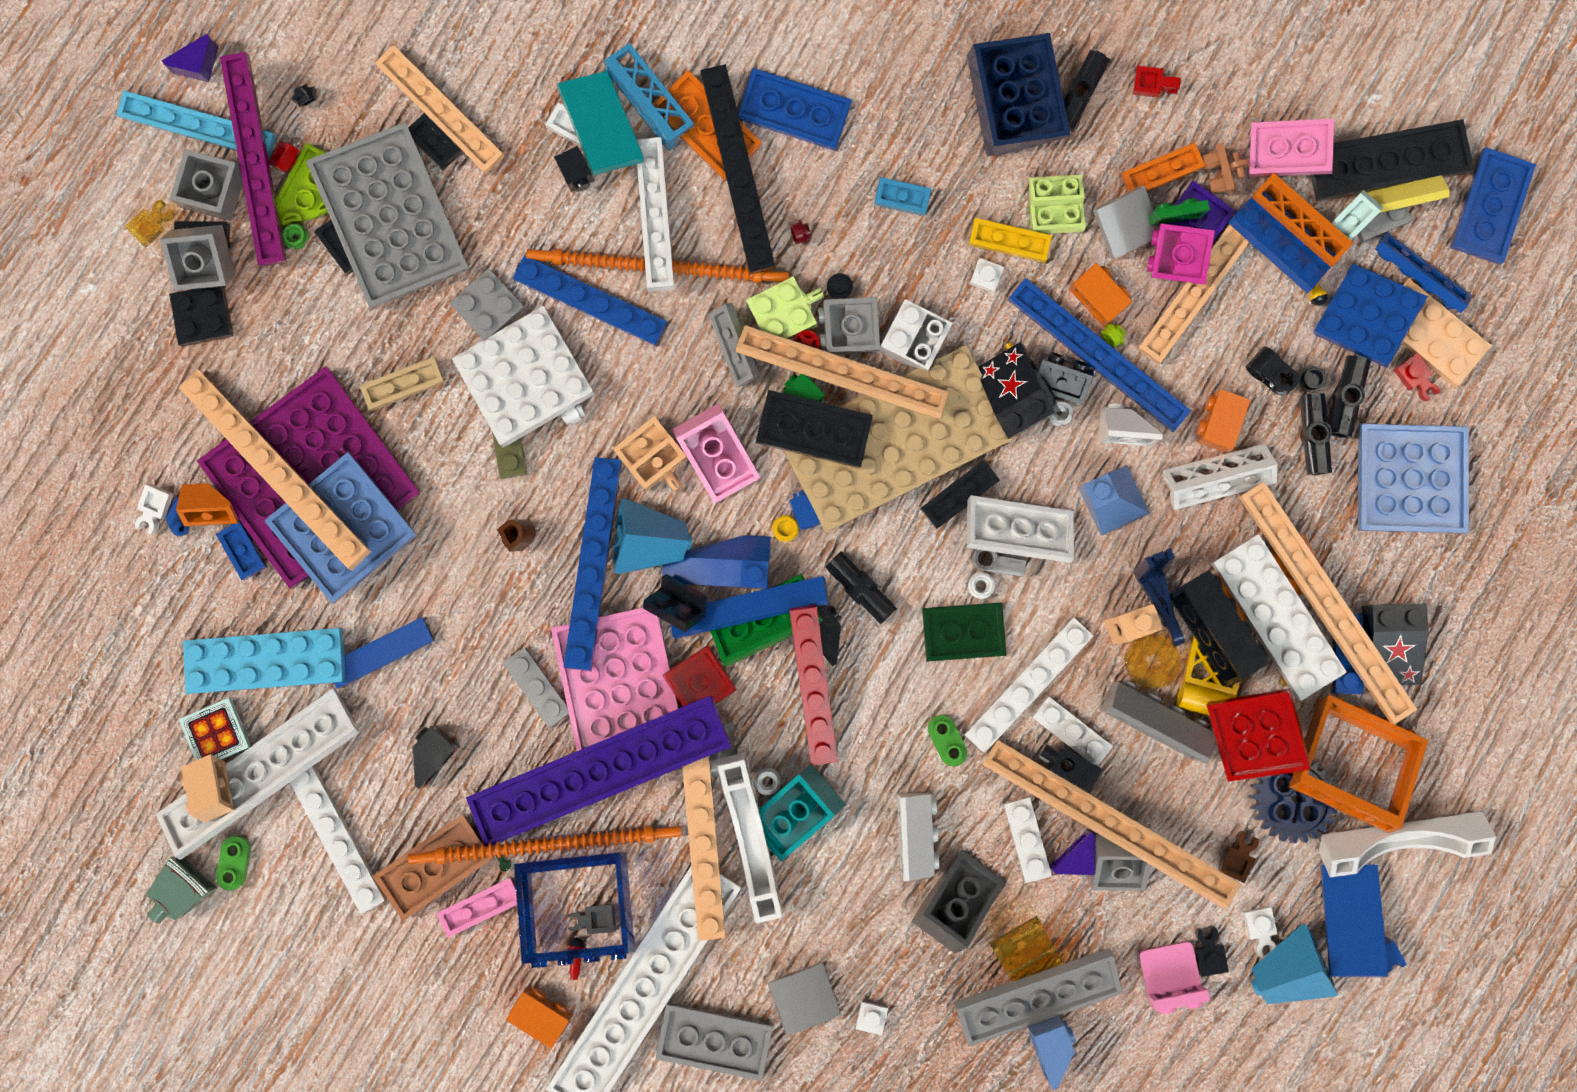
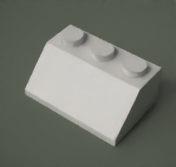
(917, 835)

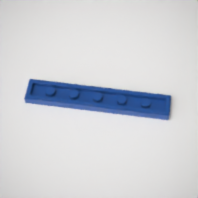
(759, 605)

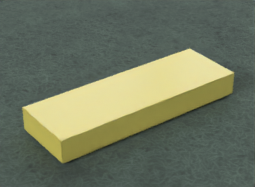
(1411, 193)

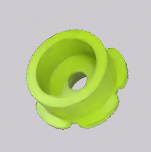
(1113, 335)

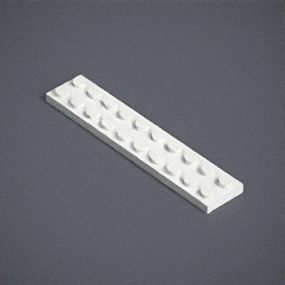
(638, 994)

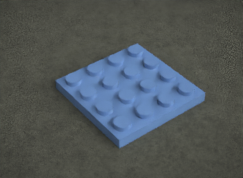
(1413, 478)
(363, 509)

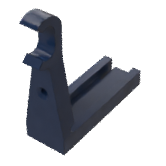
(1154, 584)

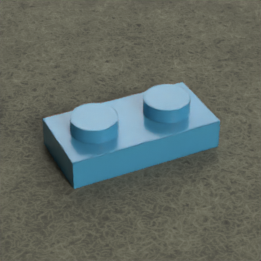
(902, 196)

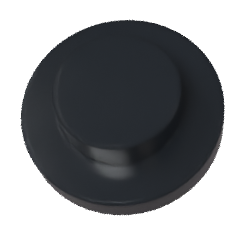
(304, 95)
(839, 286)
(1312, 379)

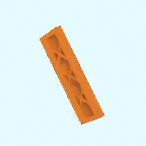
(1305, 216)

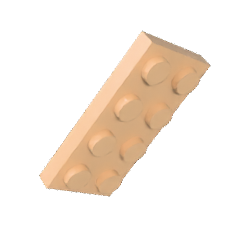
(1444, 340)

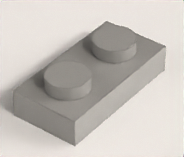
(1384, 223)

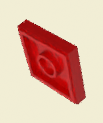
(699, 678)

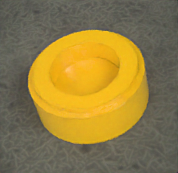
(785, 528)

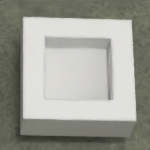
(986, 275)
(871, 1017)

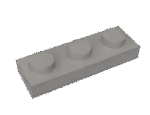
(728, 333)
(537, 687)

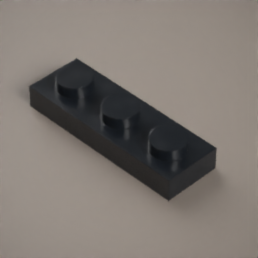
(955, 496)

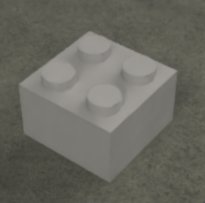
(207, 185)
(197, 257)

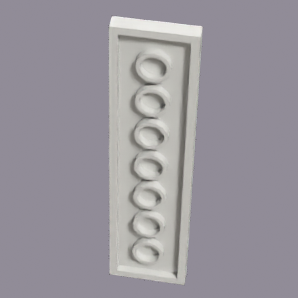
(265, 769)

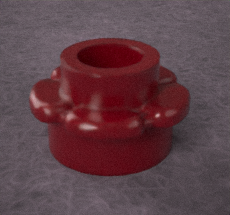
(800, 232)

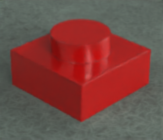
(283, 157)

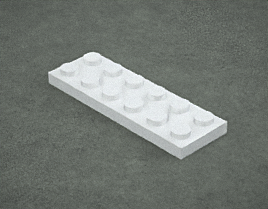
(1278, 617)

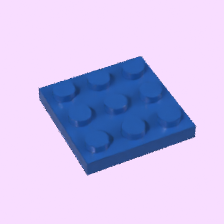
(1370, 315)

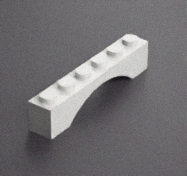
(1458, 834)
(751, 837)

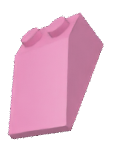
(716, 453)

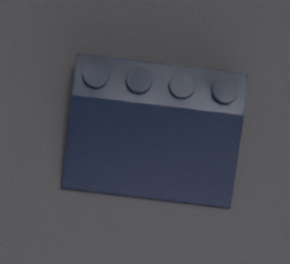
(1017, 93)

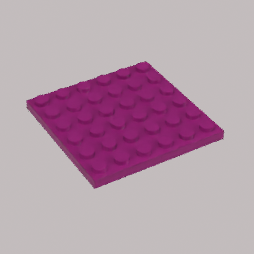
(311, 432)

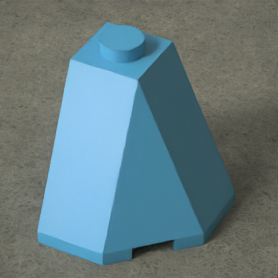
(647, 538)
(1293, 971)

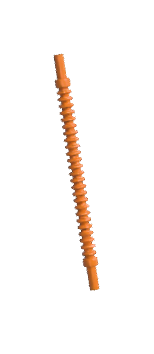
(559, 257)
(442, 855)

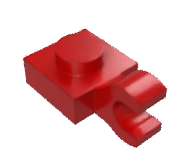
(1150, 82)

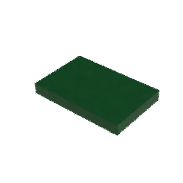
(964, 632)

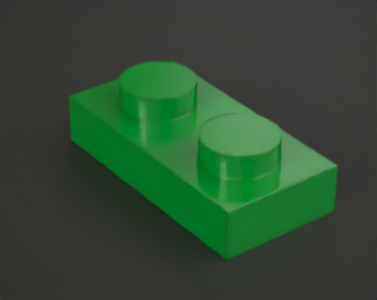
(1188, 210)

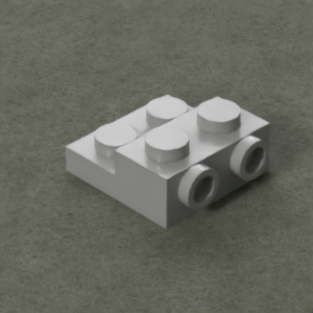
(849, 326)

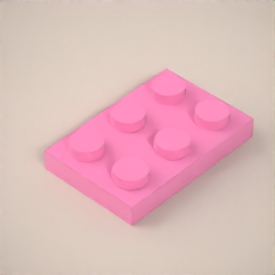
(1291, 147)

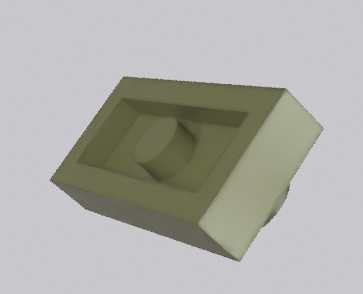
(510, 459)

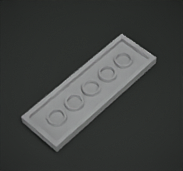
(1038, 997)

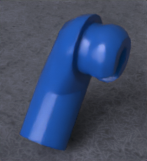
(174, 521)

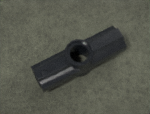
(1088, 77)
(1352, 380)
(1315, 416)
(860, 587)

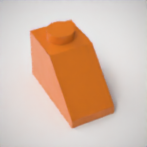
(204, 505)

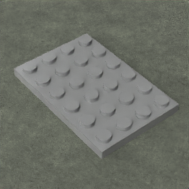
(387, 215)

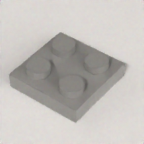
(487, 305)

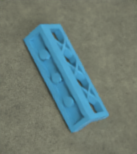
(640, 102)

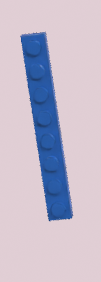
(1099, 355)
(592, 564)

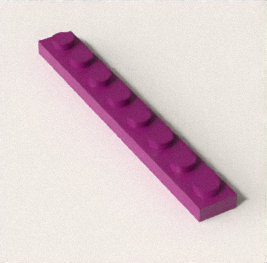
(253, 159)

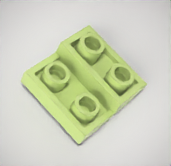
(1057, 204)

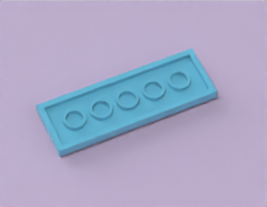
(264, 661)

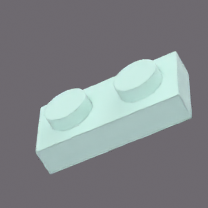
(1357, 215)

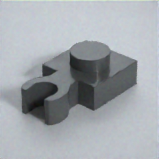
(597, 919)

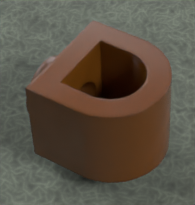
(517, 534)

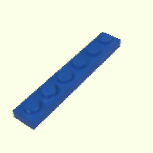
(590, 301)

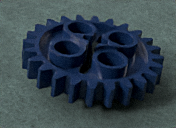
(1269, 798)

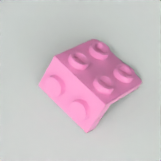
(1172, 977)

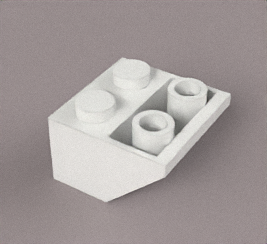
(915, 336)

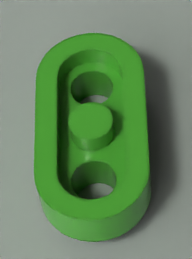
(947, 740)
(235, 864)

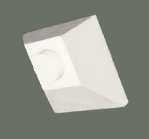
(1126, 427)

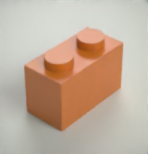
(1100, 294)
(1222, 420)
(539, 1016)

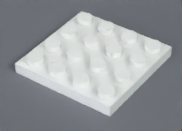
(523, 376)

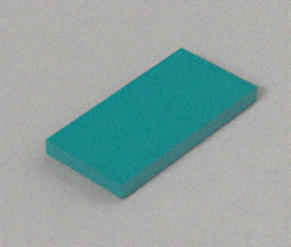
(600, 123)

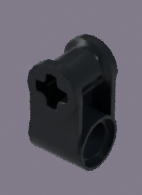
(1270, 370)

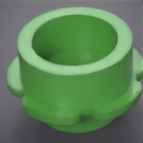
(295, 229)

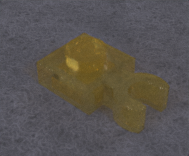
(147, 225)

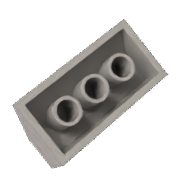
(1158, 721)

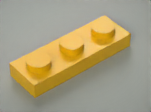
(1010, 240)

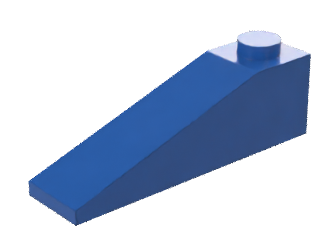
(727, 563)

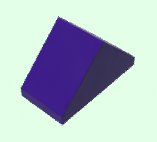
(194, 60)
(1077, 858)

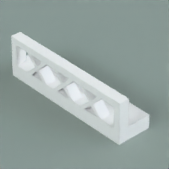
(1223, 480)

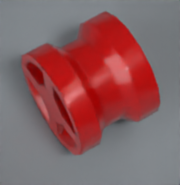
(807, 337)

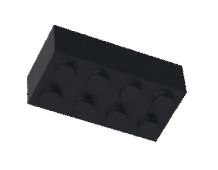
(1219, 628)

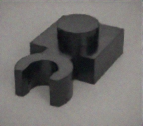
(1211, 956)

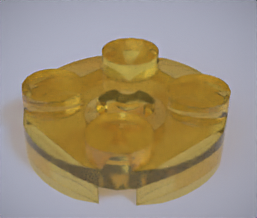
(1166, 655)

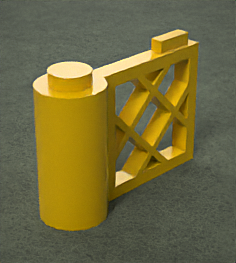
(1196, 693)

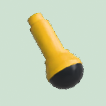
(1318, 295)

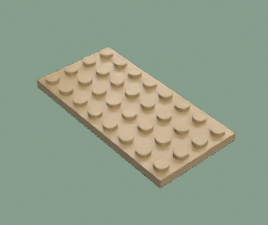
(905, 445)

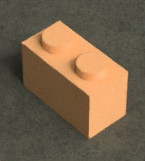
(207, 788)

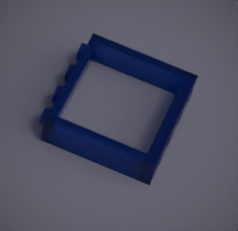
(526, 911)

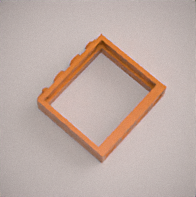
(1415, 746)

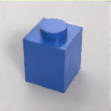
(803, 511)

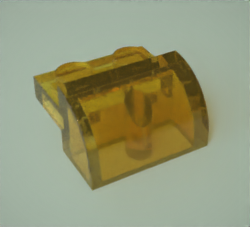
(1026, 950)

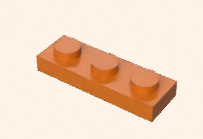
(1164, 169)

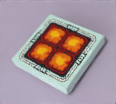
(215, 731)

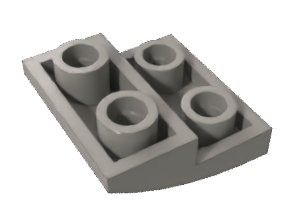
(1126, 221)
(804, 998)

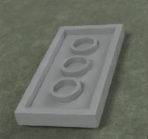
(714, 1041)

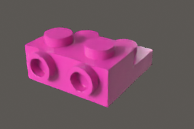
(1181, 254)

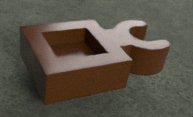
(1237, 861)

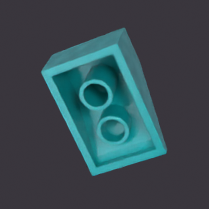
(798, 812)

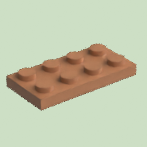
(418, 884)

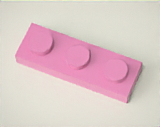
(478, 907)

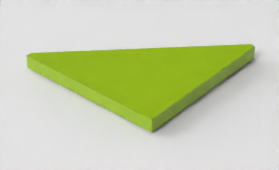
(299, 195)

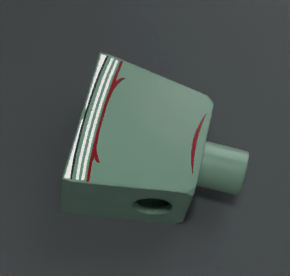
(177, 890)

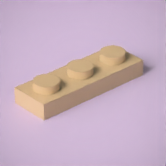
(402, 384)

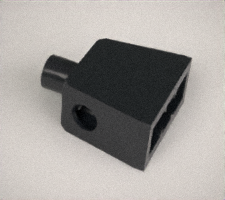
(1084, 772)

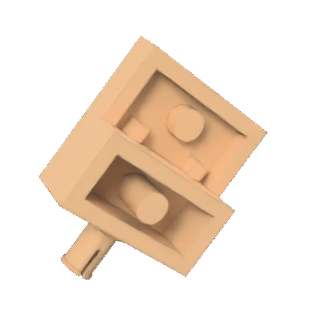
(651, 455)

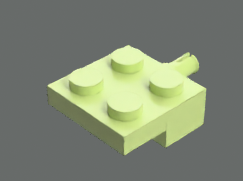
(785, 309)

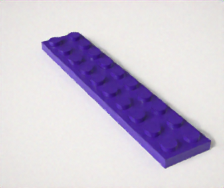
(599, 771)

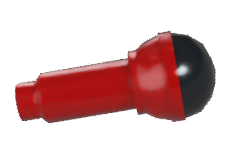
(576, 943)

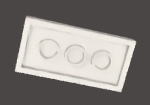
(1020, 529)

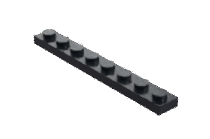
(737, 169)

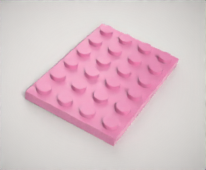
(624, 679)

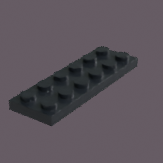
(1395, 160)

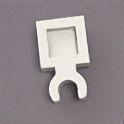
(155, 505)
(1260, 926)

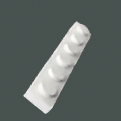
(655, 216)
(1028, 685)
(337, 840)

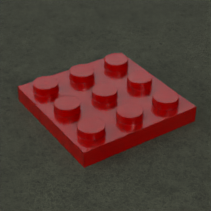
(1259, 735)

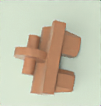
(1219, 158)

